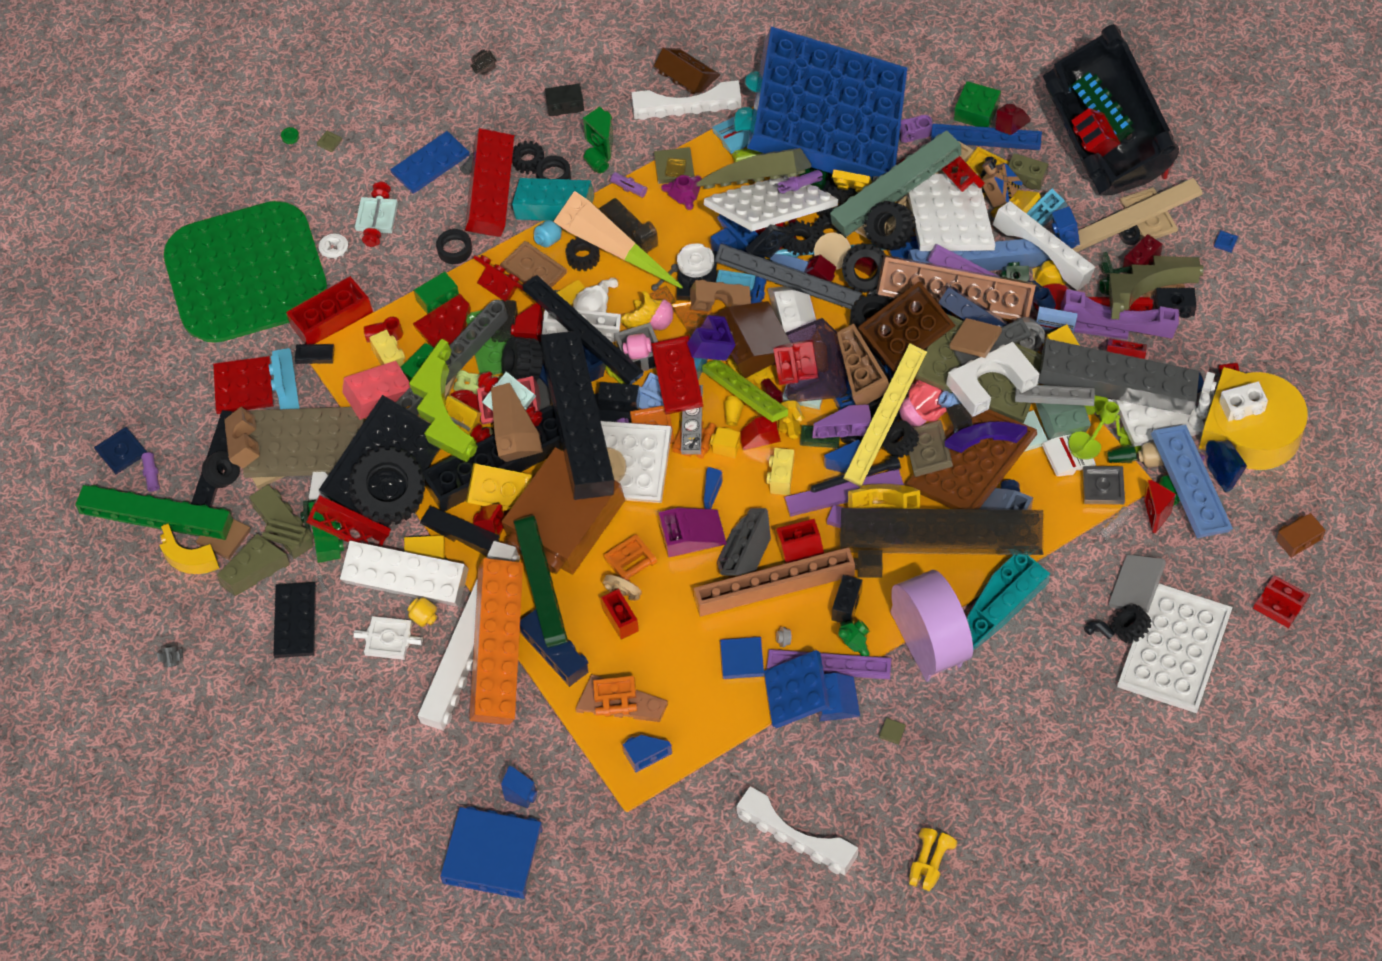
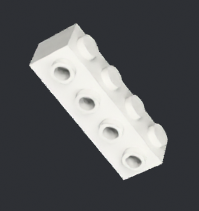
(605, 322)

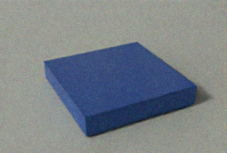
(742, 658)

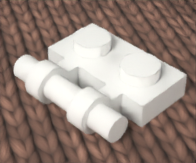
(1206, 396)

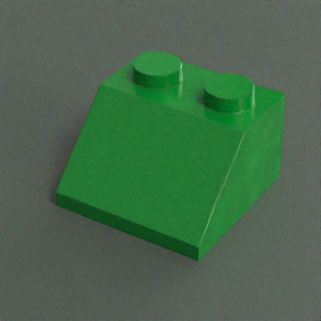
(599, 130)

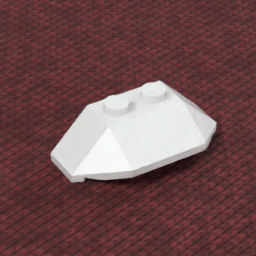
(791, 307)

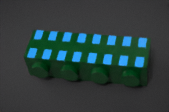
(1099, 99)

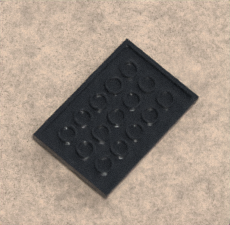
(385, 427)

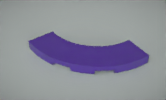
(996, 430)

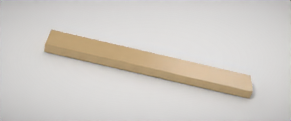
(1138, 213)

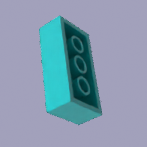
(545, 198)

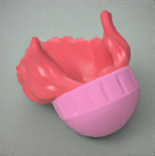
(921, 404)

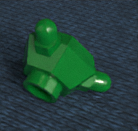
(855, 636)

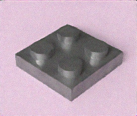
(1103, 485)

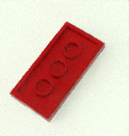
(677, 375)

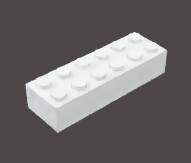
(404, 573)

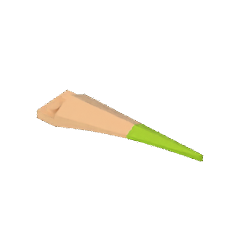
(590, 224)

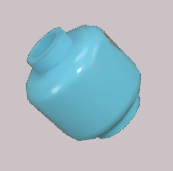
(547, 233)

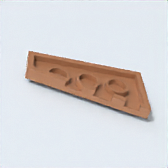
(649, 707)

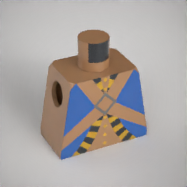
(1000, 183)

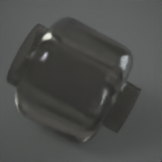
(483, 62)

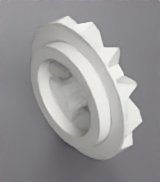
(333, 239)

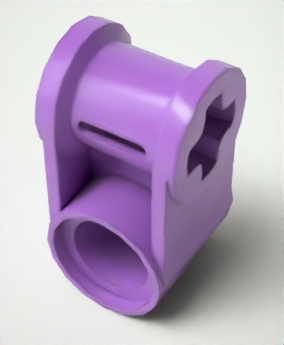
(916, 128)

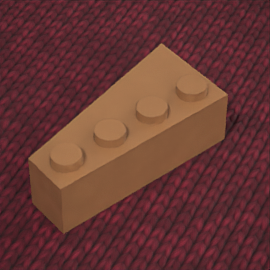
(863, 371)

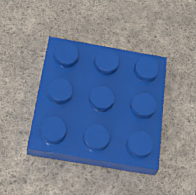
(796, 689)

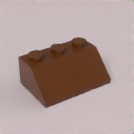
(685, 70)

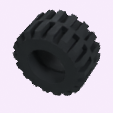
(877, 220)
(851, 258)
(866, 307)
(522, 358)

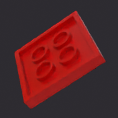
(243, 384)

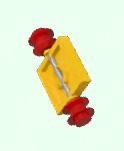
(466, 418)

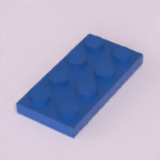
(430, 162)

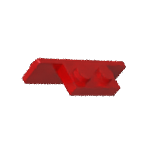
(496, 280)

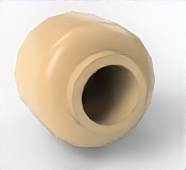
(1150, 455)

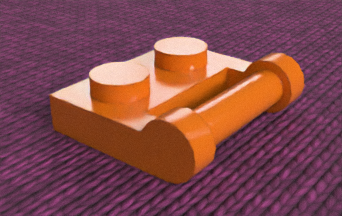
(626, 554)

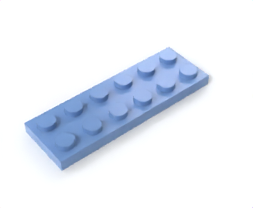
(1191, 481)

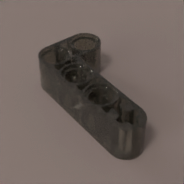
(642, 234)

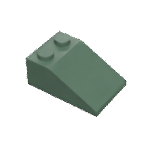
(1063, 419)

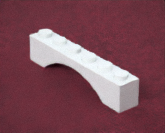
(723, 96)
(1071, 265)
(832, 852)

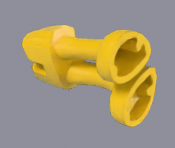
(920, 868)

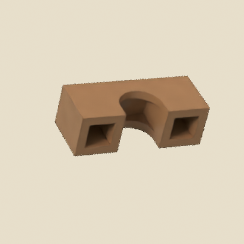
(704, 294)
(241, 447)

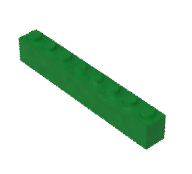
(154, 512)

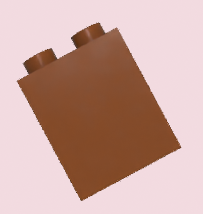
(565, 524)

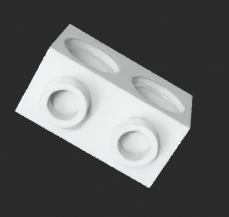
(1242, 398)

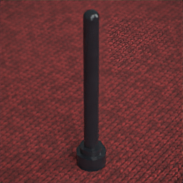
(890, 464)

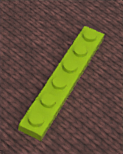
(745, 390)

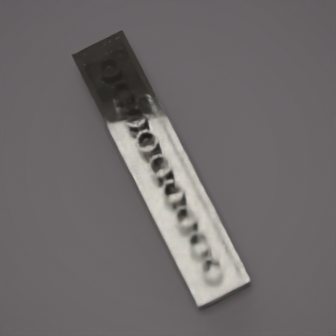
(943, 531)

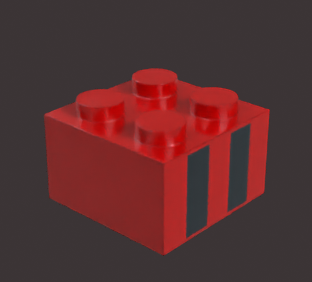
(1095, 132)

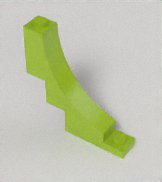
(430, 385)

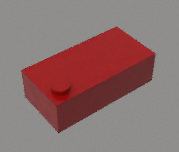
(329, 311)

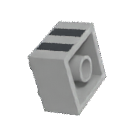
(620, 338)

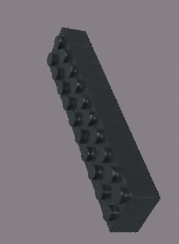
(577, 415)

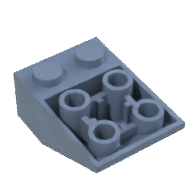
(1008, 500)

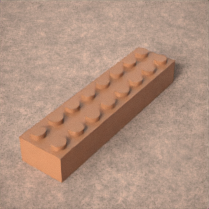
(1001, 295)

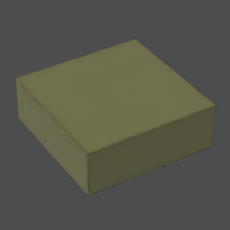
(329, 141)
(892, 731)

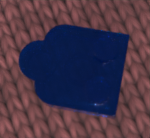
(1224, 463)

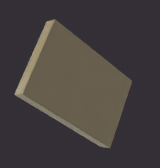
(931, 451)

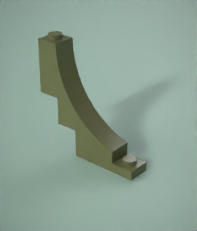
(1144, 278)

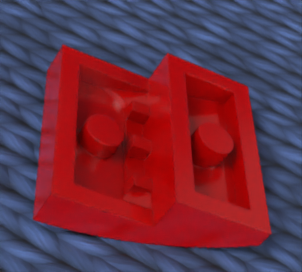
(796, 362)
(1281, 601)

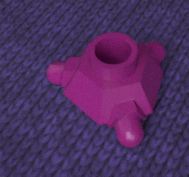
(683, 190)

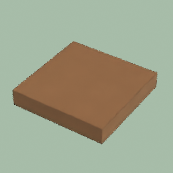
(975, 338)
(227, 547)

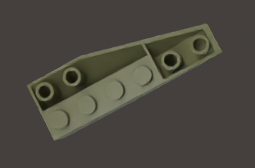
(772, 164)

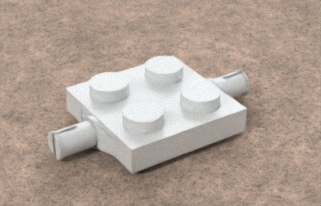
(388, 638)

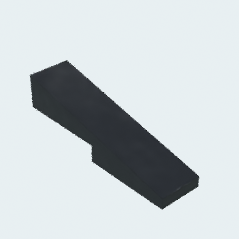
(460, 530)

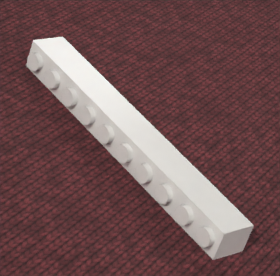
(458, 658)

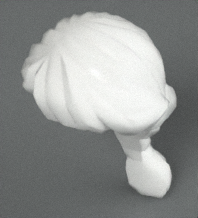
(595, 297)

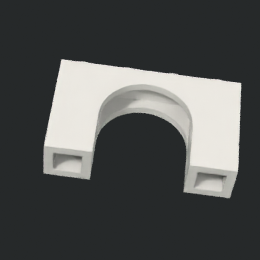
(1004, 360)

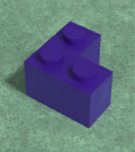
(712, 340)

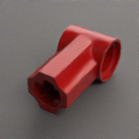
(390, 324)

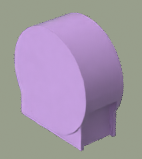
(932, 623)

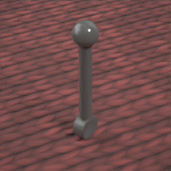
(674, 268)

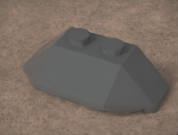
(746, 544)

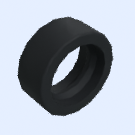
(553, 161)
(454, 258)

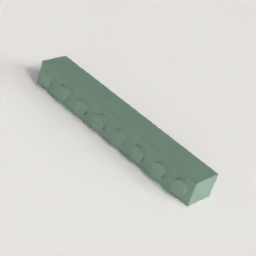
(896, 182)

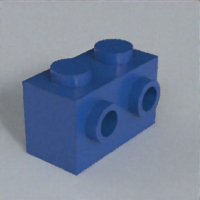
(1065, 227)

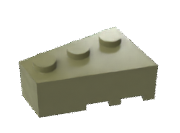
(251, 565)

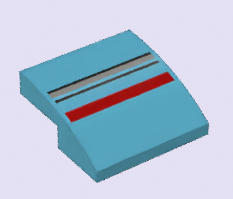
(730, 138)

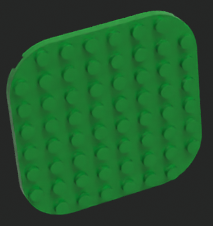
(243, 270)

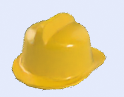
(1047, 274)

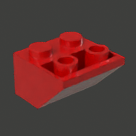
(799, 541)

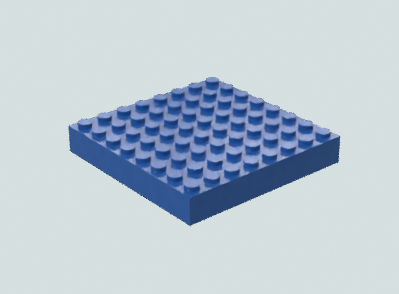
(829, 104)

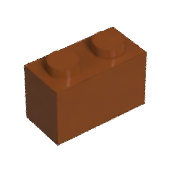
(1300, 534)

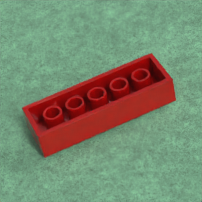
(489, 182)

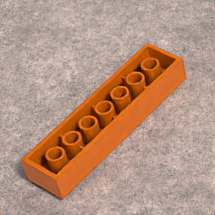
(496, 642)

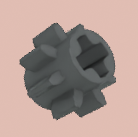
(169, 655)

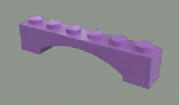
(1155, 322)

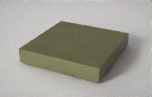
(661, 159)

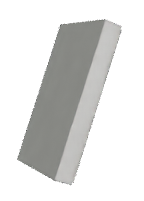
(1137, 582)

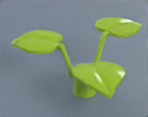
(1086, 447)

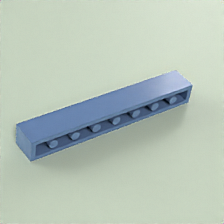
(1004, 253)

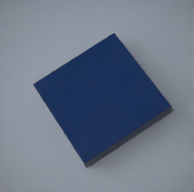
(120, 450)

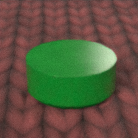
(290, 135)

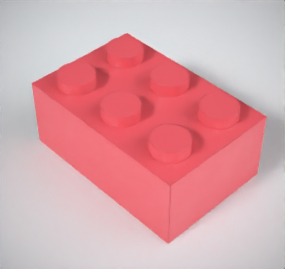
(368, 386)

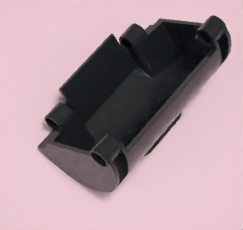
(1152, 143)

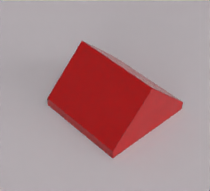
(1158, 503)

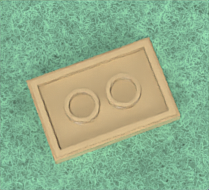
(1157, 226)

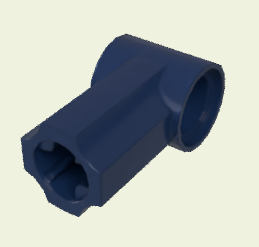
(1043, 296)

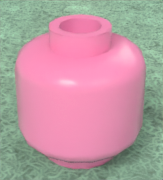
(637, 346)

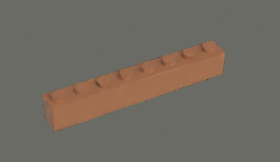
(774, 581)

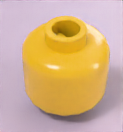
(422, 612)

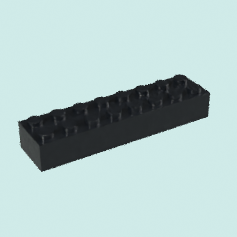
(450, 479)

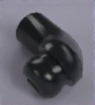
(1099, 626)

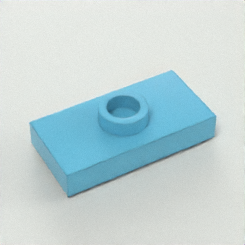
(730, 277)

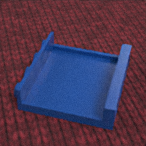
(491, 852)

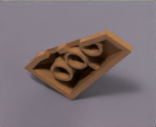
(513, 427)

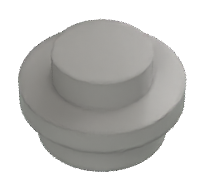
(783, 637)

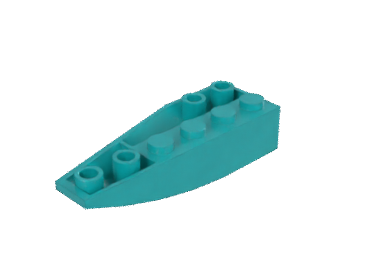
(1005, 596)

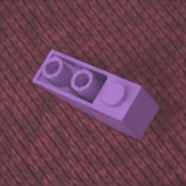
(847, 422)

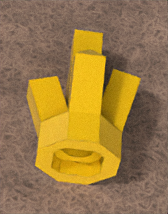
(791, 422)

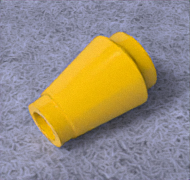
(733, 410)

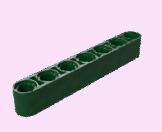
(540, 581)

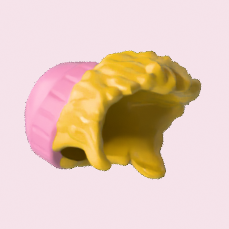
(653, 311)

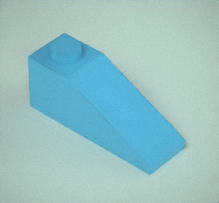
(1045, 206)

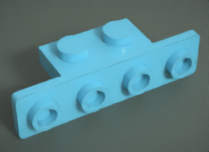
(284, 378)

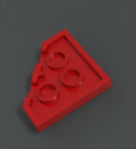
(444, 322)

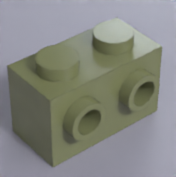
(1029, 171)

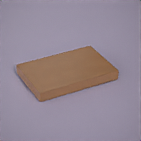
(529, 261)

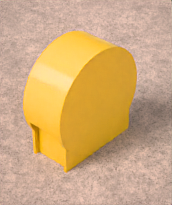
(1265, 438)

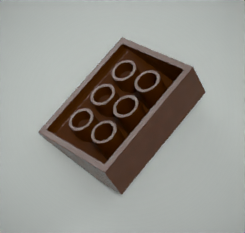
(907, 320)
(755, 335)

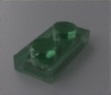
(807, 440)

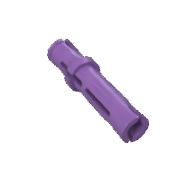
(795, 183)

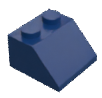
(841, 698)

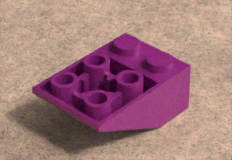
(691, 530)

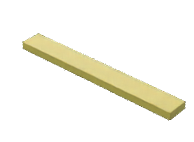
(885, 415)

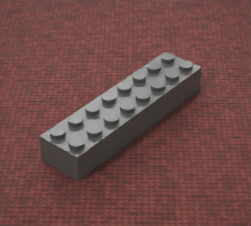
(1119, 376)

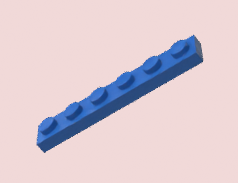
(990, 136)

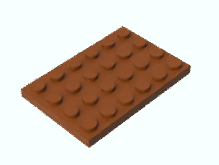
(974, 470)

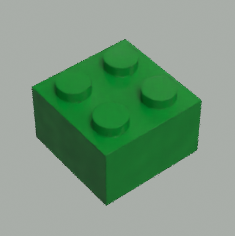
(977, 105)

